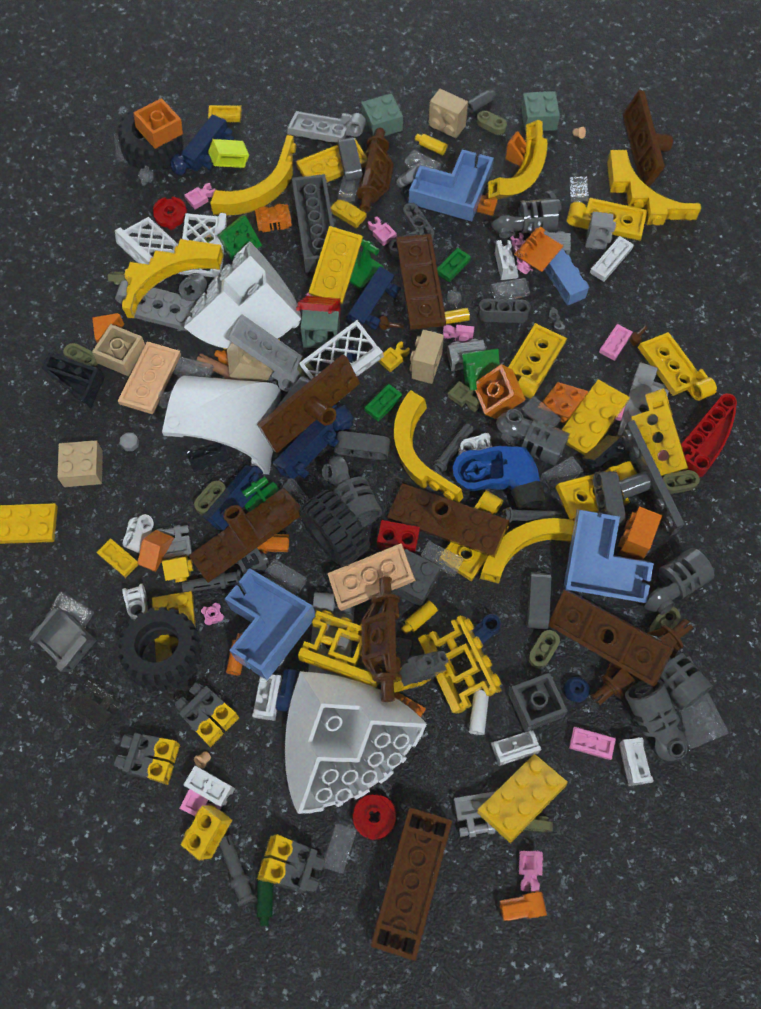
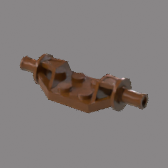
(377, 172)
(380, 639)
(625, 679)

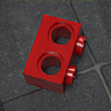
(399, 533)

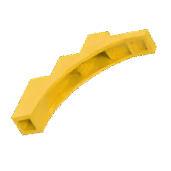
(659, 208)
(187, 256)

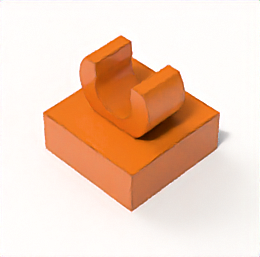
(487, 205)

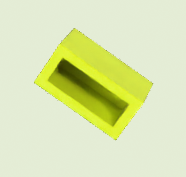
(228, 153)

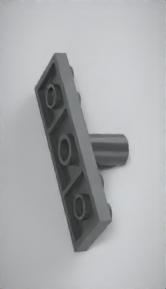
(648, 479)

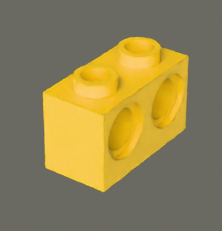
(209, 835)

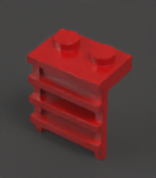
(323, 304)

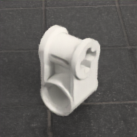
(476, 443)
(137, 532)
(135, 600)

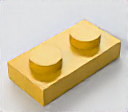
(348, 213)

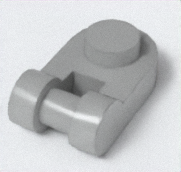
(408, 176)

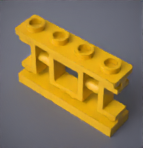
(336, 662)
(459, 702)

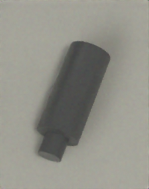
(480, 100)

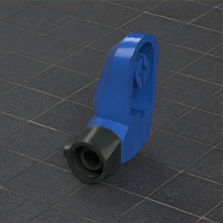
(501, 469)

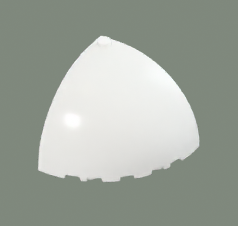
(245, 288)
(343, 740)

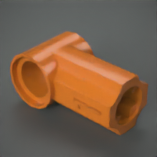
(277, 543)
(528, 906)

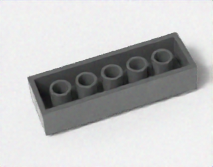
(313, 216)

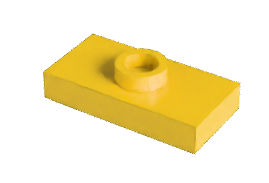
(229, 113)
(117, 558)

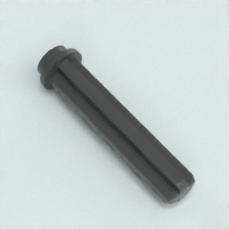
(441, 463)
(529, 515)

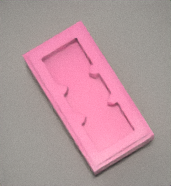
(615, 342)
(592, 743)

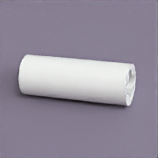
(478, 713)

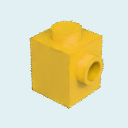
(177, 568)

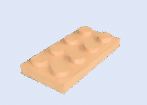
(149, 377)
(361, 579)

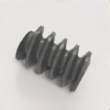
(192, 287)

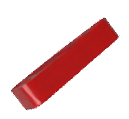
(713, 440)

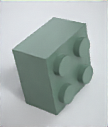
(541, 107)
(382, 113)
(319, 328)

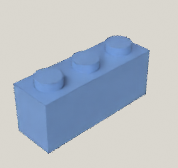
(567, 278)

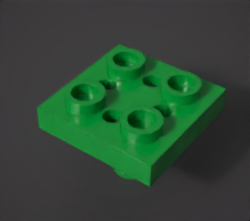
(230, 238)

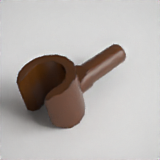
(385, 324)
(636, 339)

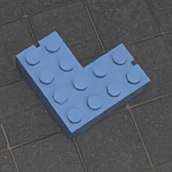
(453, 193)
(595, 568)
(276, 622)

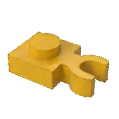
(393, 358)

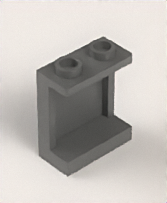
(63, 639)

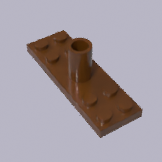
(644, 141)
(420, 281)
(310, 404)
(449, 520)
(245, 533)
(610, 637)

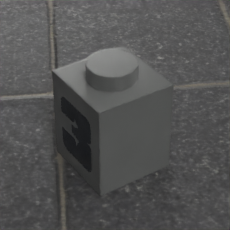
(254, 561)

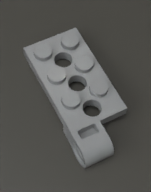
(325, 127)
(163, 315)

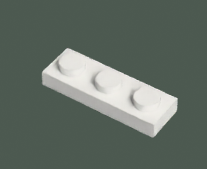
(611, 258)

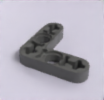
(417, 230)

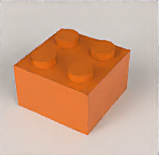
(158, 123)
(499, 391)
(639, 533)

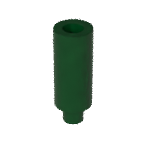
(264, 901)

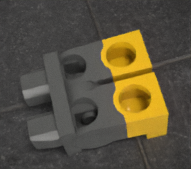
(421, 670)
(201, 708)
(139, 758)
(297, 871)

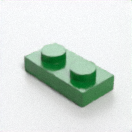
(453, 264)
(383, 402)

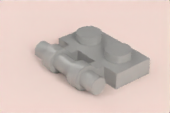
(180, 545)
(466, 809)

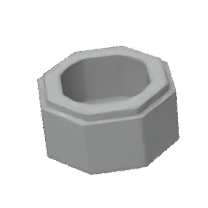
(129, 441)

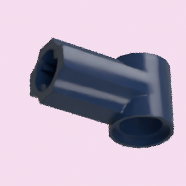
(483, 632)
(288, 685)

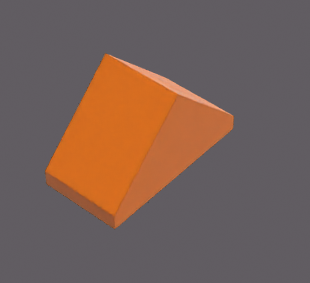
(516, 149)
(103, 322)
(154, 549)

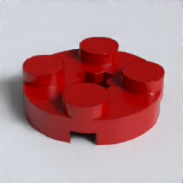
(171, 220)
(386, 818)

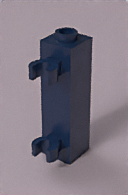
(196, 152)
(371, 296)
(305, 449)
(233, 496)

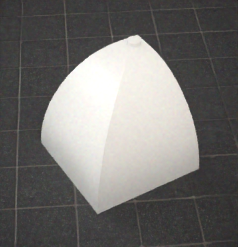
(223, 413)

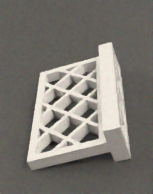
(220, 225)
(131, 244)
(360, 365)

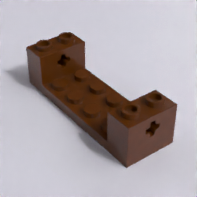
(411, 884)

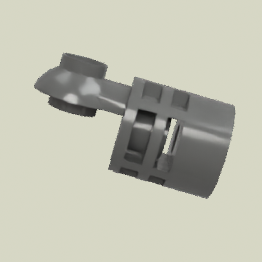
(531, 215)
(540, 438)
(352, 491)
(679, 579)
(684, 681)
(657, 718)

